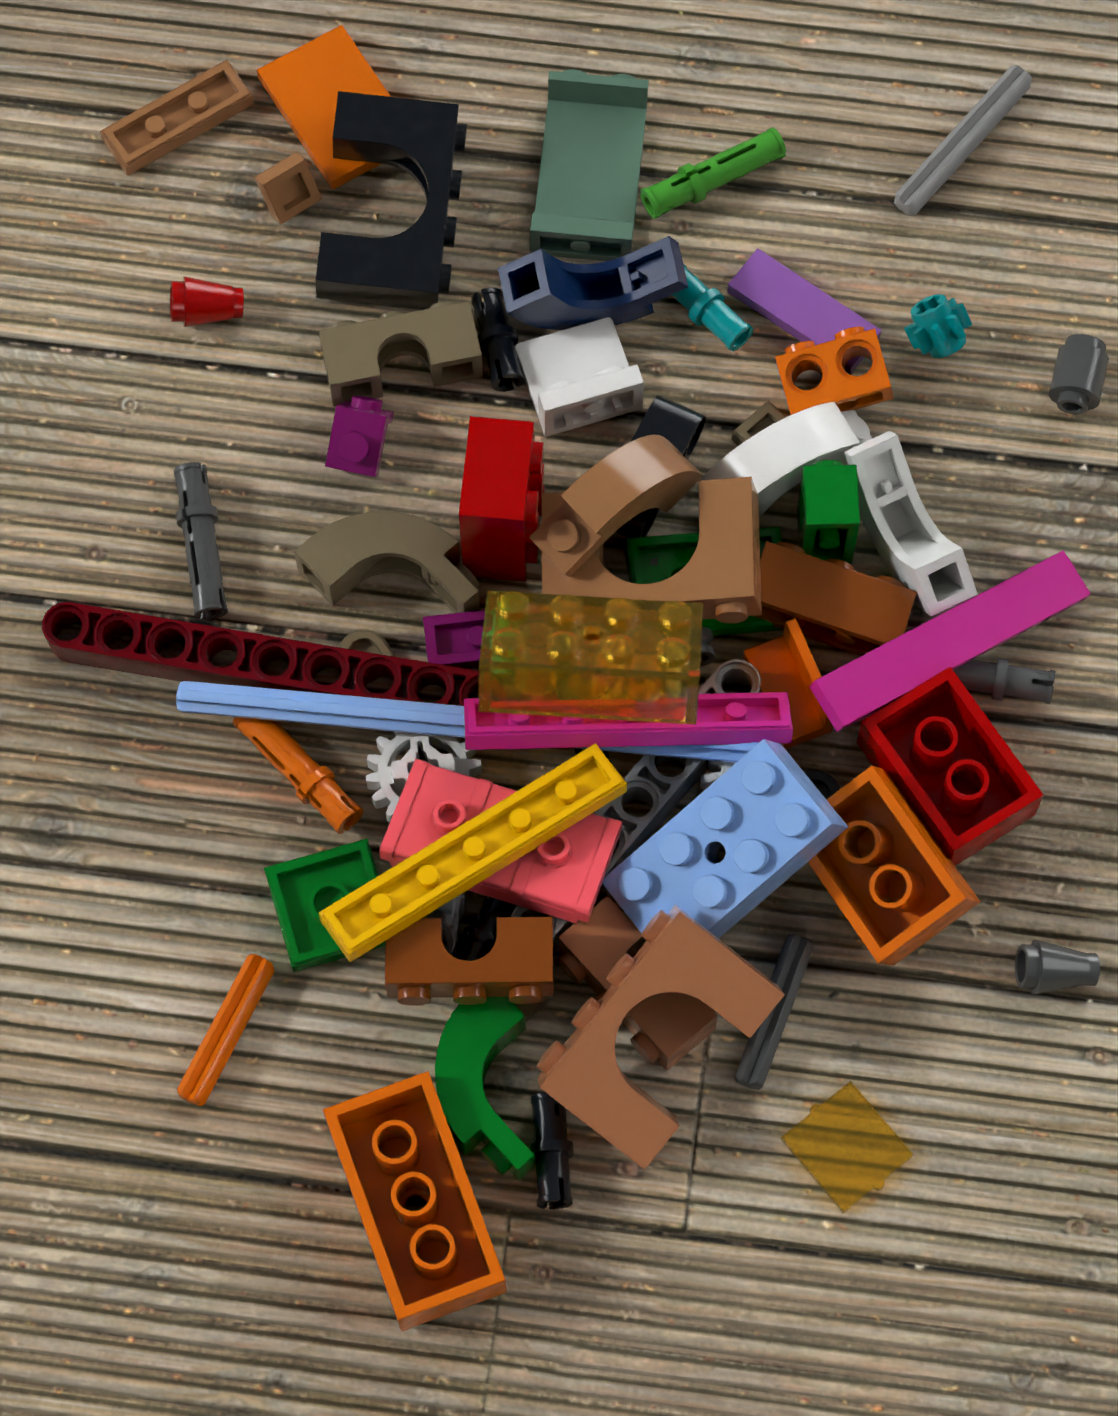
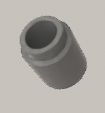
(1079, 374)

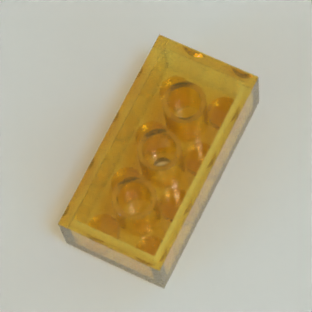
(590, 657)

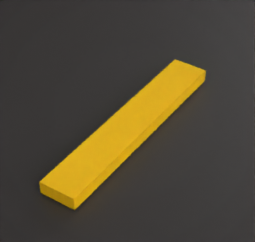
(472, 852)

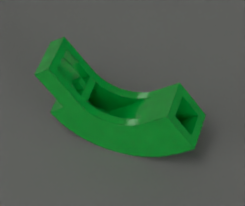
(463, 1057)

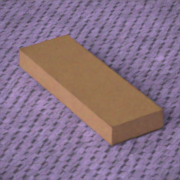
(177, 117)

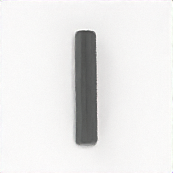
(764, 1042)

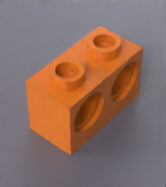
(830, 360)

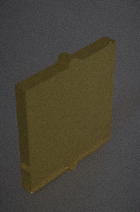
(846, 1147)

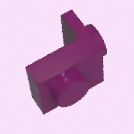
(358, 436)

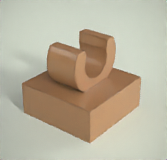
(288, 188)

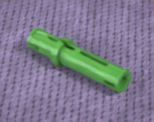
(695, 181)

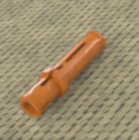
(311, 781)

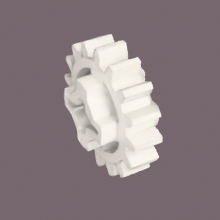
(391, 775)

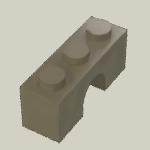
(438, 336)

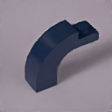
(566, 294)

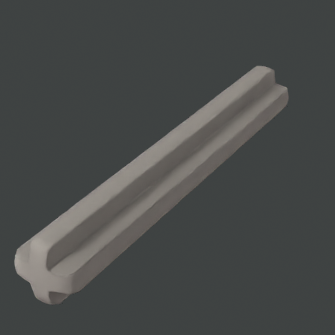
(962, 140)

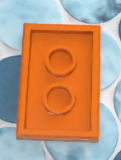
(306, 93)

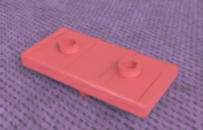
(553, 879)

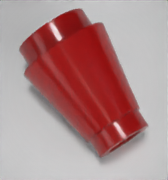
(204, 302)

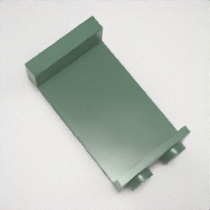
(589, 165)

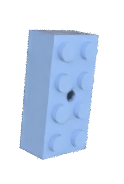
(765, 820)

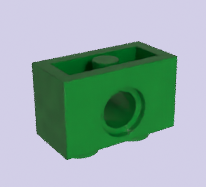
(828, 510)

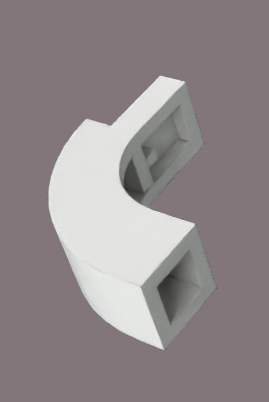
(781, 450)
(903, 529)

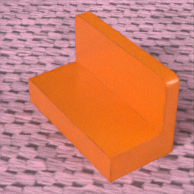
(789, 667)

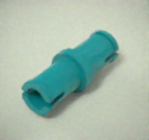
(708, 309)

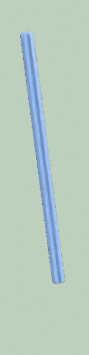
(379, 715)

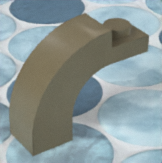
(387, 543)

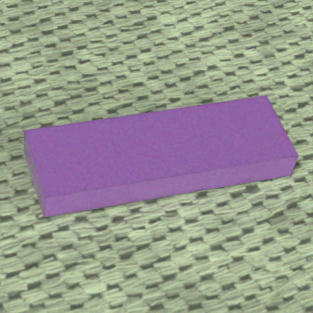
(793, 303)

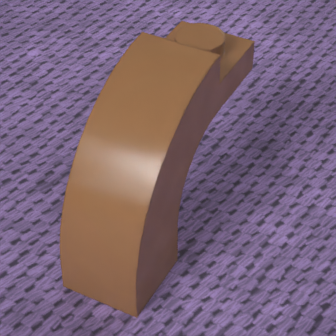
(612, 492)

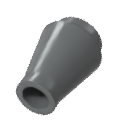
(1053, 967)

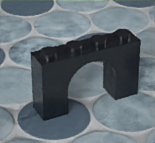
(409, 265)

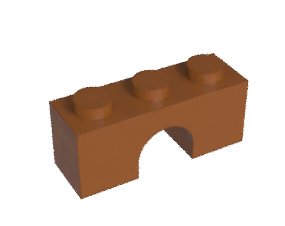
(514, 968)

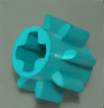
(938, 326)

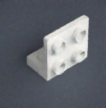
(579, 376)

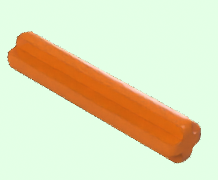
(225, 1030)

